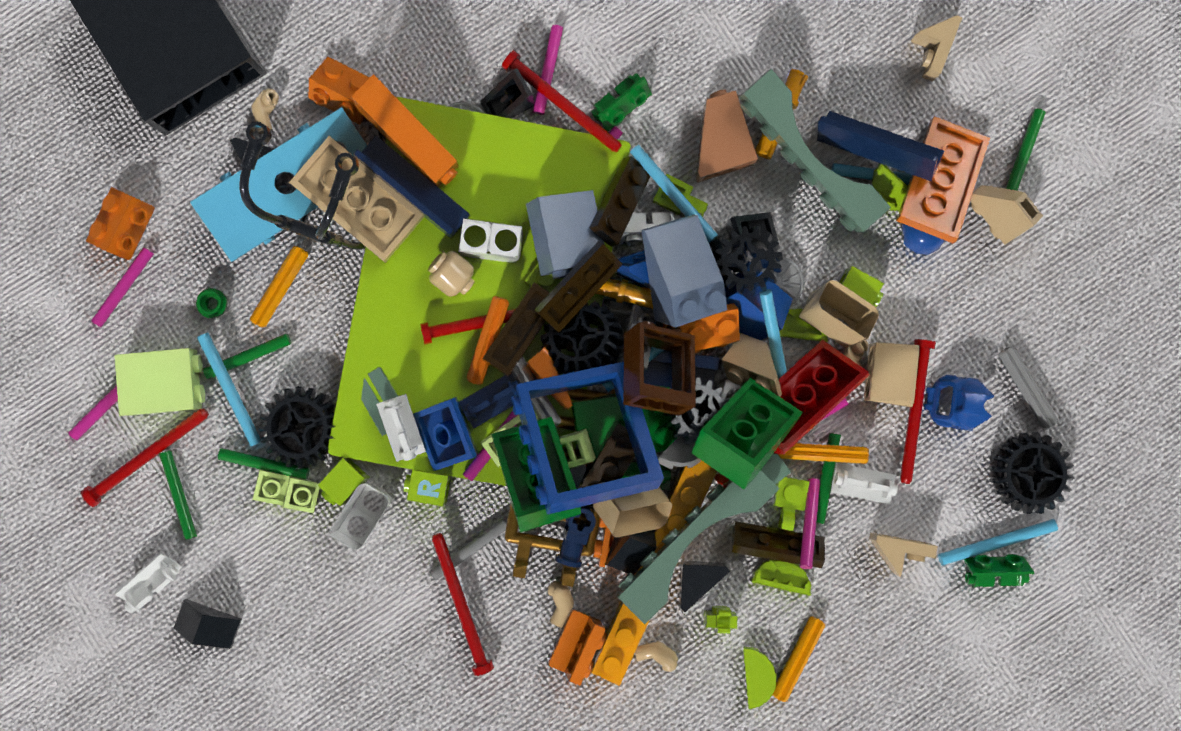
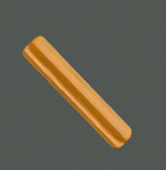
(279, 286)
(828, 453)
(798, 658)

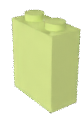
(159, 382)

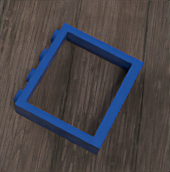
(639, 435)

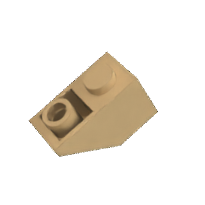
(1005, 211)
(752, 360)

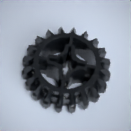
(590, 346)
(275, 435)
(1031, 460)

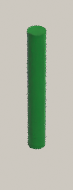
(1025, 149)
(251, 354)
(262, 463)
(826, 481)
(178, 495)

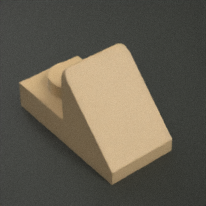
(939, 42)
(894, 549)

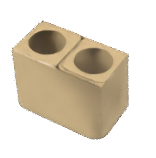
(849, 306)
(892, 373)
(635, 512)

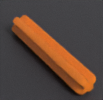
(488, 335)

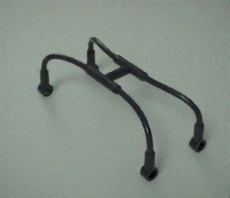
(298, 226)

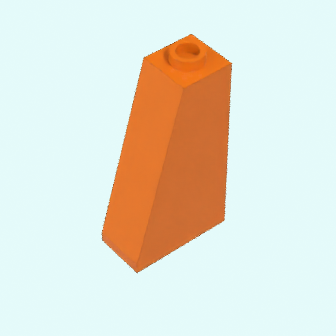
(405, 131)

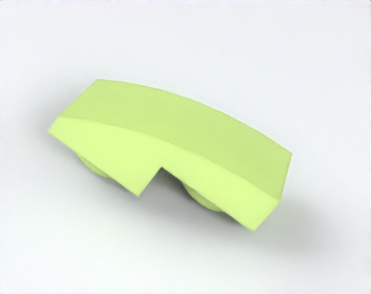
(286, 491)

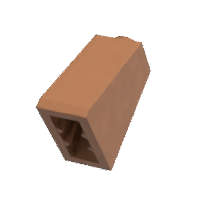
(723, 138)

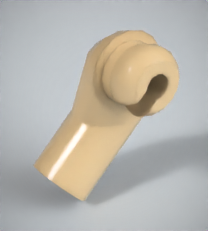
(660, 653)

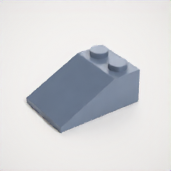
(682, 272)

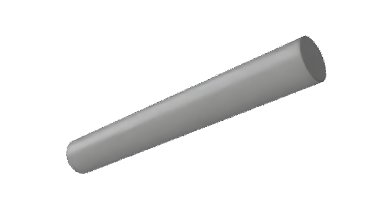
(472, 546)

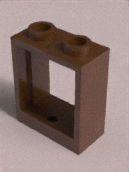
(655, 398)

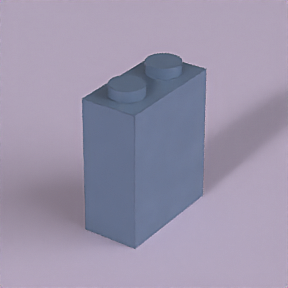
(562, 230)

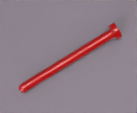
(513, 62)
(456, 326)
(915, 411)
(93, 495)
(481, 665)

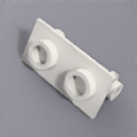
(633, 232)
(401, 428)
(863, 483)
(149, 579)

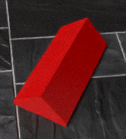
(817, 387)

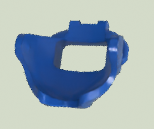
(966, 406)

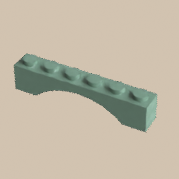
(772, 106)
(649, 587)

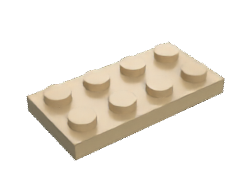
(369, 206)

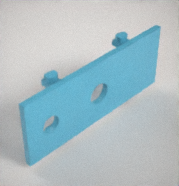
(228, 217)

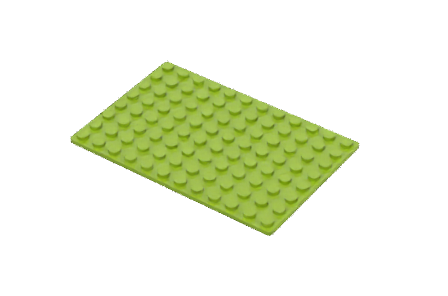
(499, 172)

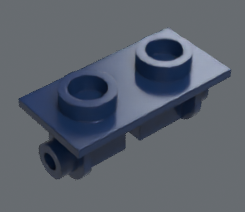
(489, 400)

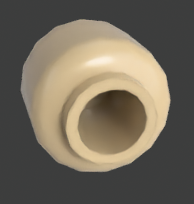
(451, 273)

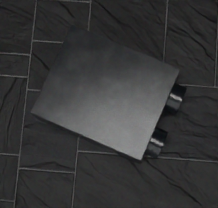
(171, 55)

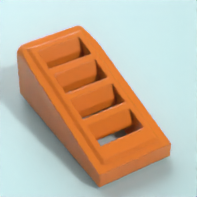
(542, 367)

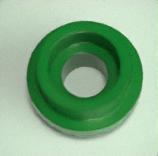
(204, 298)

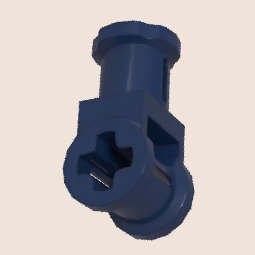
(575, 538)

